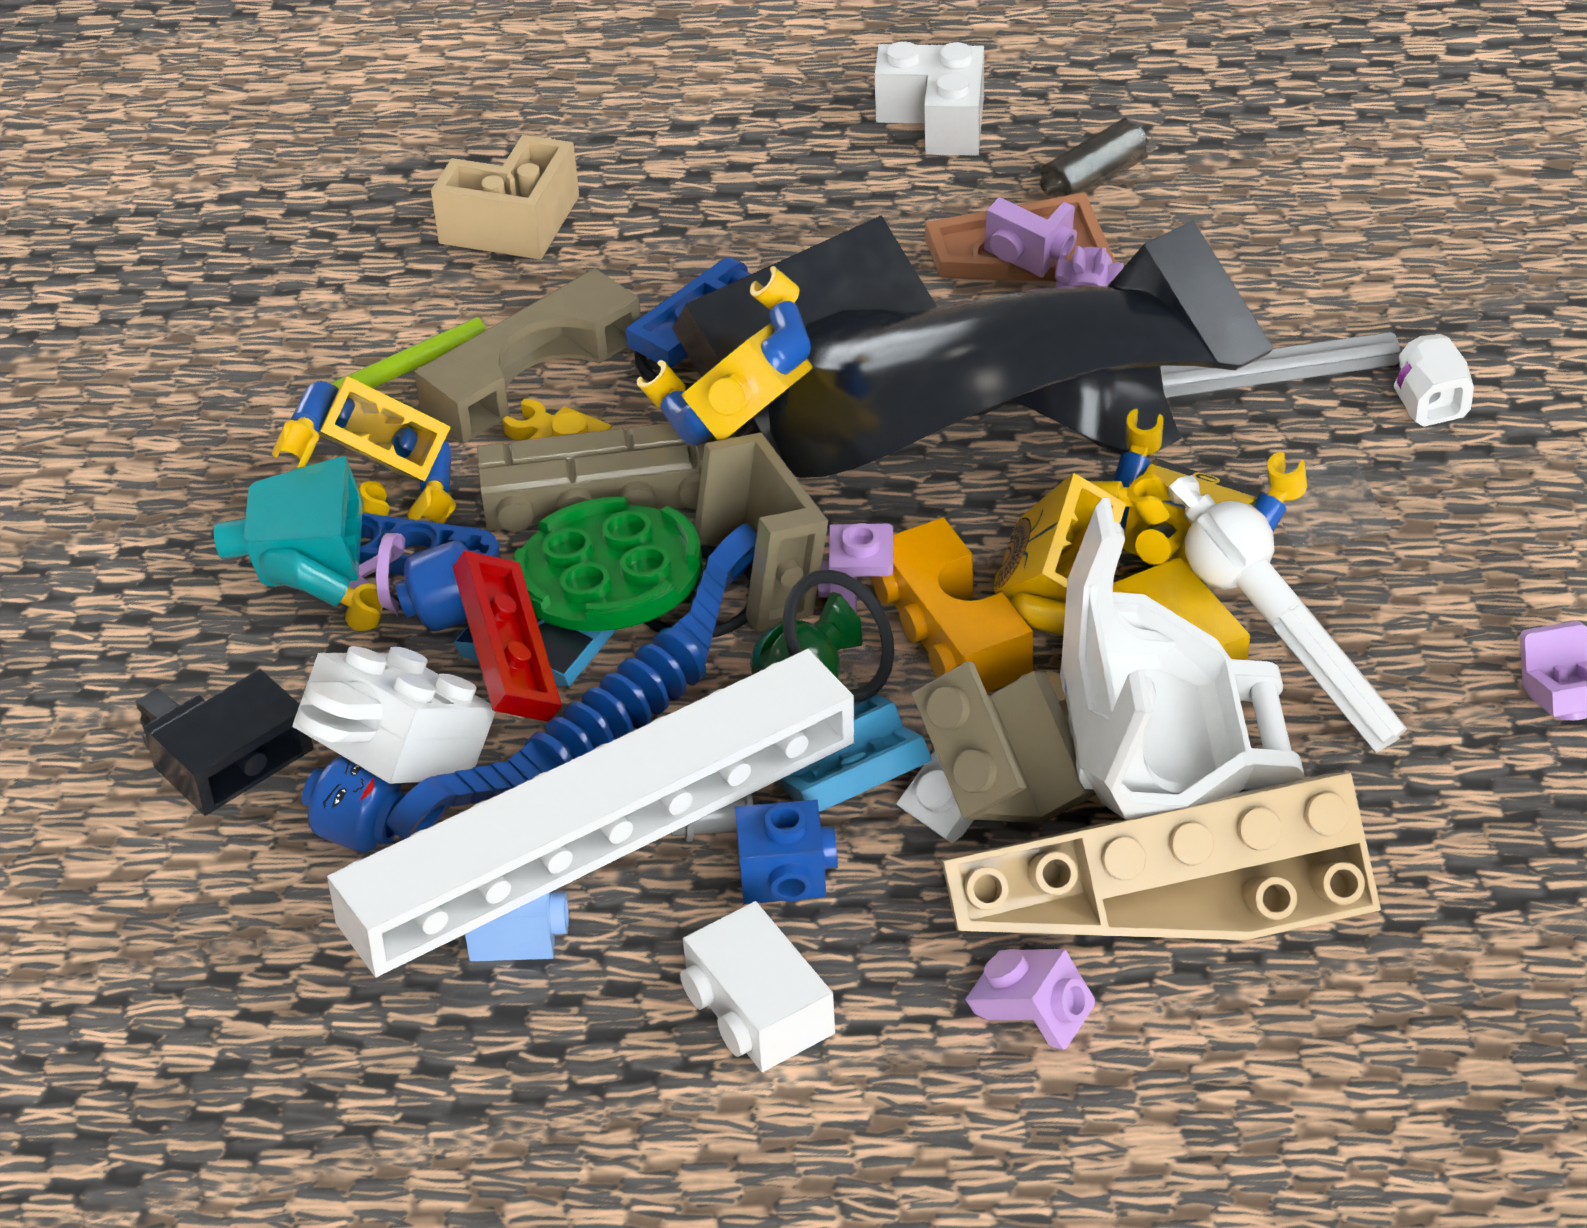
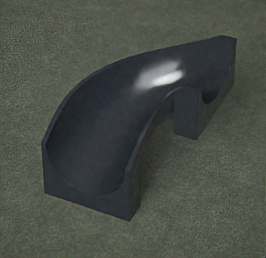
(904, 368)

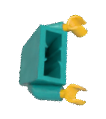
(307, 535)

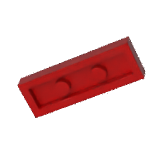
(506, 636)

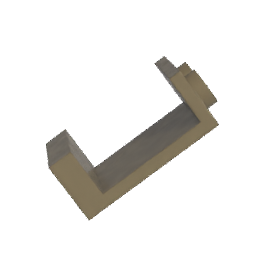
(751, 484)
(1002, 751)

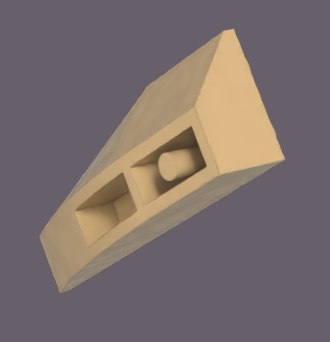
(1197, 872)

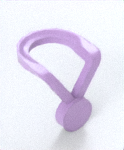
(390, 549)

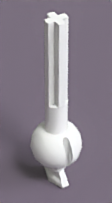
(1232, 549)

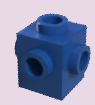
(784, 851)

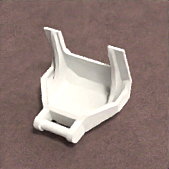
(1159, 697)

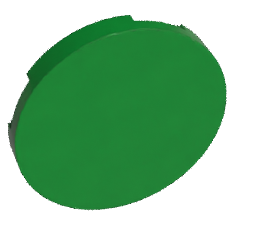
(609, 564)

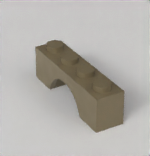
(575, 322)

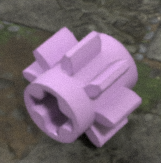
(1087, 267)

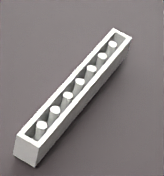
(589, 811)

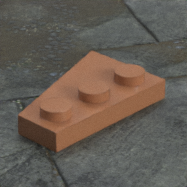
(960, 240)

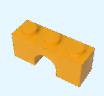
(930, 592)

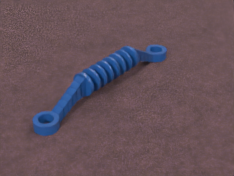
(605, 711)

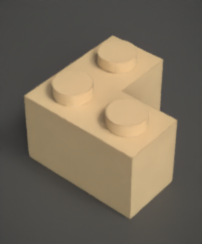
(508, 206)

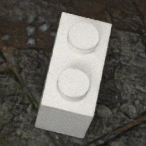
(757, 987)

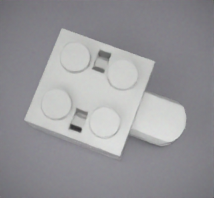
(394, 714)

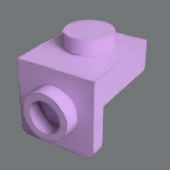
(1028, 238)
(858, 552)
(1556, 668)
(1035, 987)

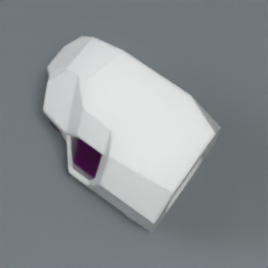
(1434, 380)

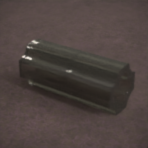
(1095, 160)

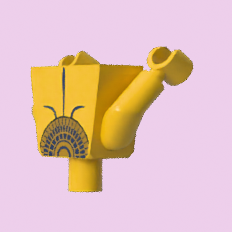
(1050, 536)

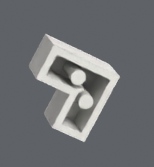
(934, 88)

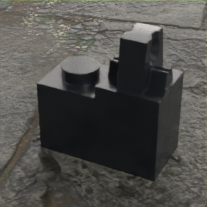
(222, 743)

